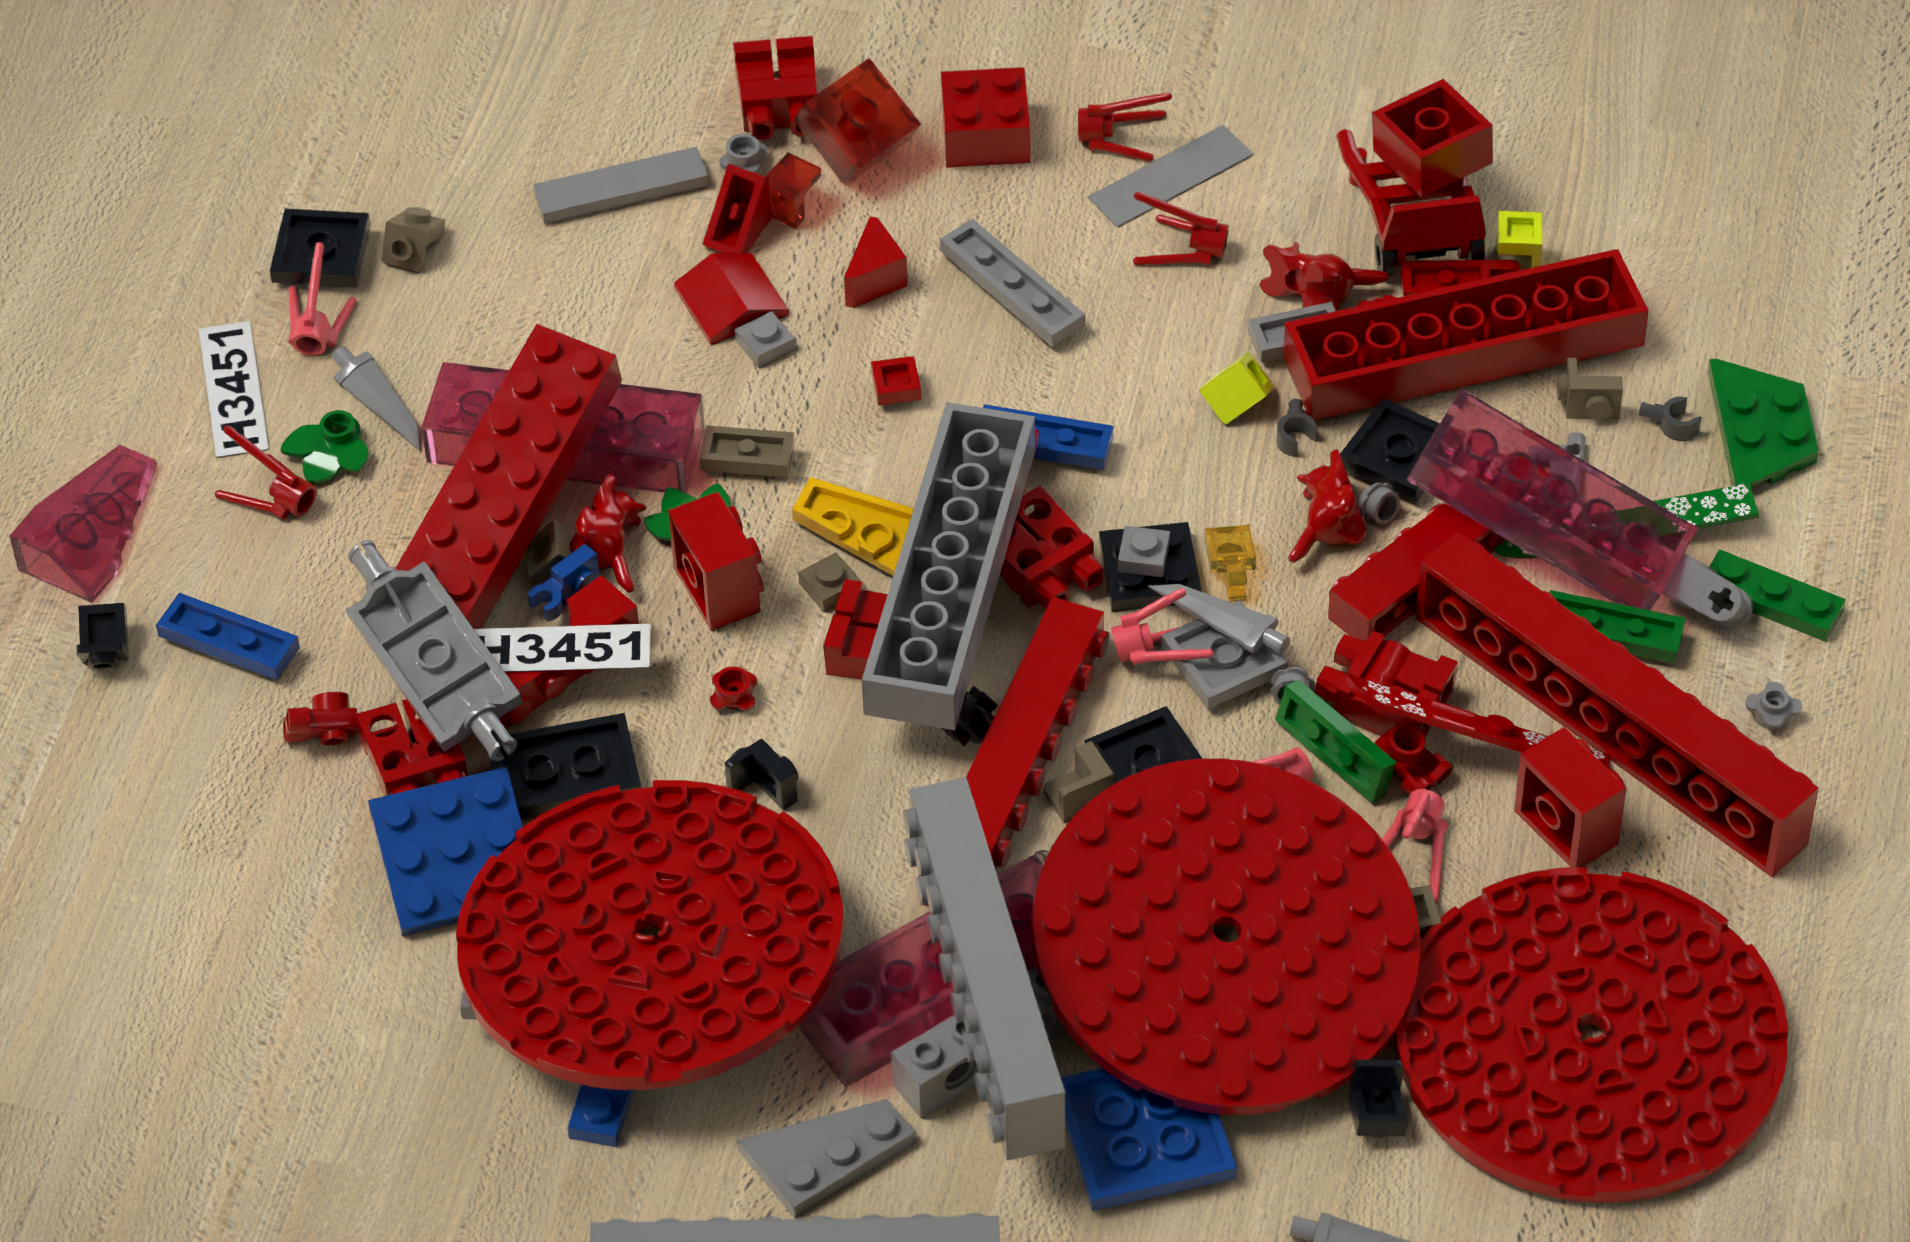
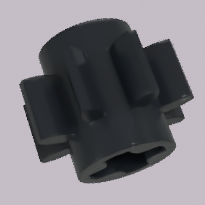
(974, 718)

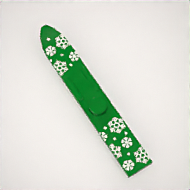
(1700, 509)

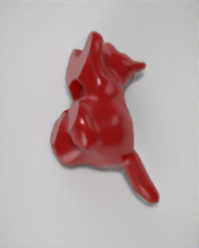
(1313, 277)
(1332, 511)
(603, 529)

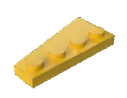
(855, 521)

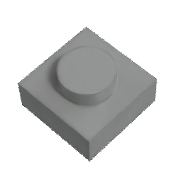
(765, 339)
(1143, 551)

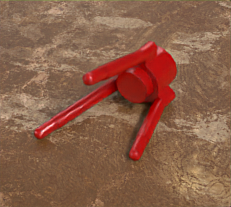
(1098, 122)
(1206, 234)
(289, 490)

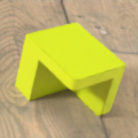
(1520, 235)
(1236, 388)

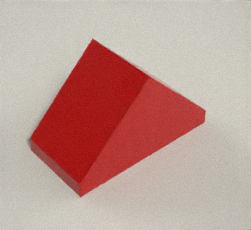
(739, 211)
(876, 266)

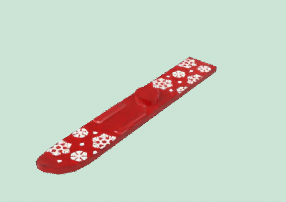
(1490, 729)

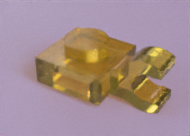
(1231, 552)

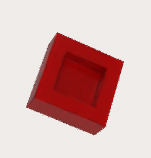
(896, 380)

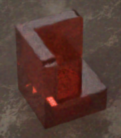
(788, 185)

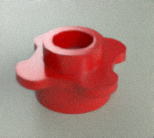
(736, 680)

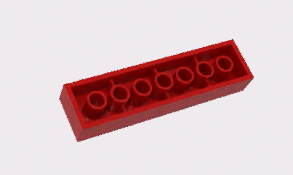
(1464, 334)
(513, 469)

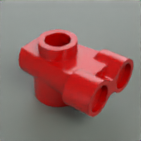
(328, 719)
(1415, 764)

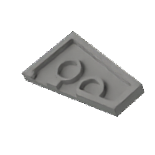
(826, 1153)

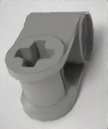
(1703, 591)

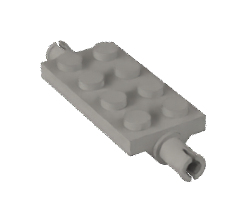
(433, 654)

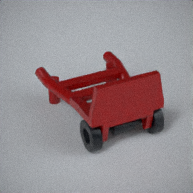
(1414, 228)

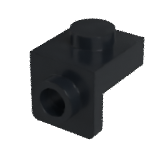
(103, 635)
(765, 767)
(1377, 1098)

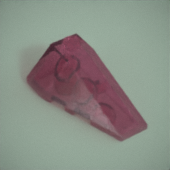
(82, 527)

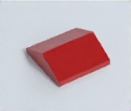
(728, 293)

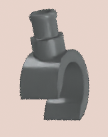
(1294, 421)
(1670, 427)

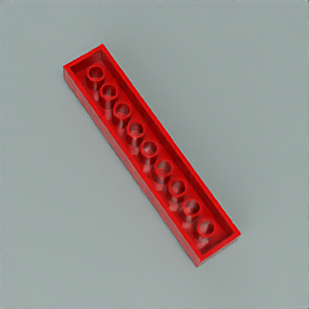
(1616, 703)

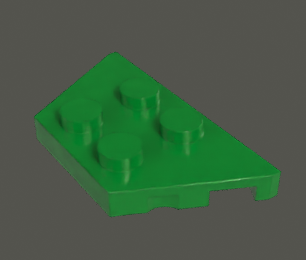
(1761, 423)

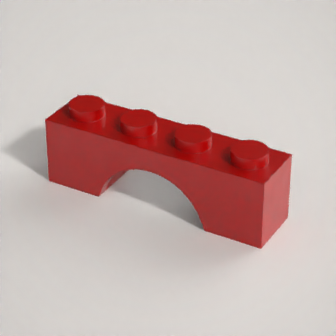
(592, 605)

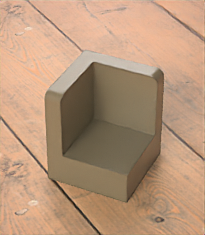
(1077, 788)

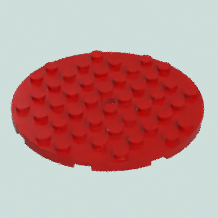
(584, 997)
(1208, 1021)
(1625, 1116)

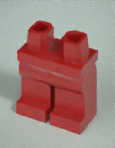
(770, 101)
(1048, 553)
(852, 630)
(1388, 665)
(397, 761)

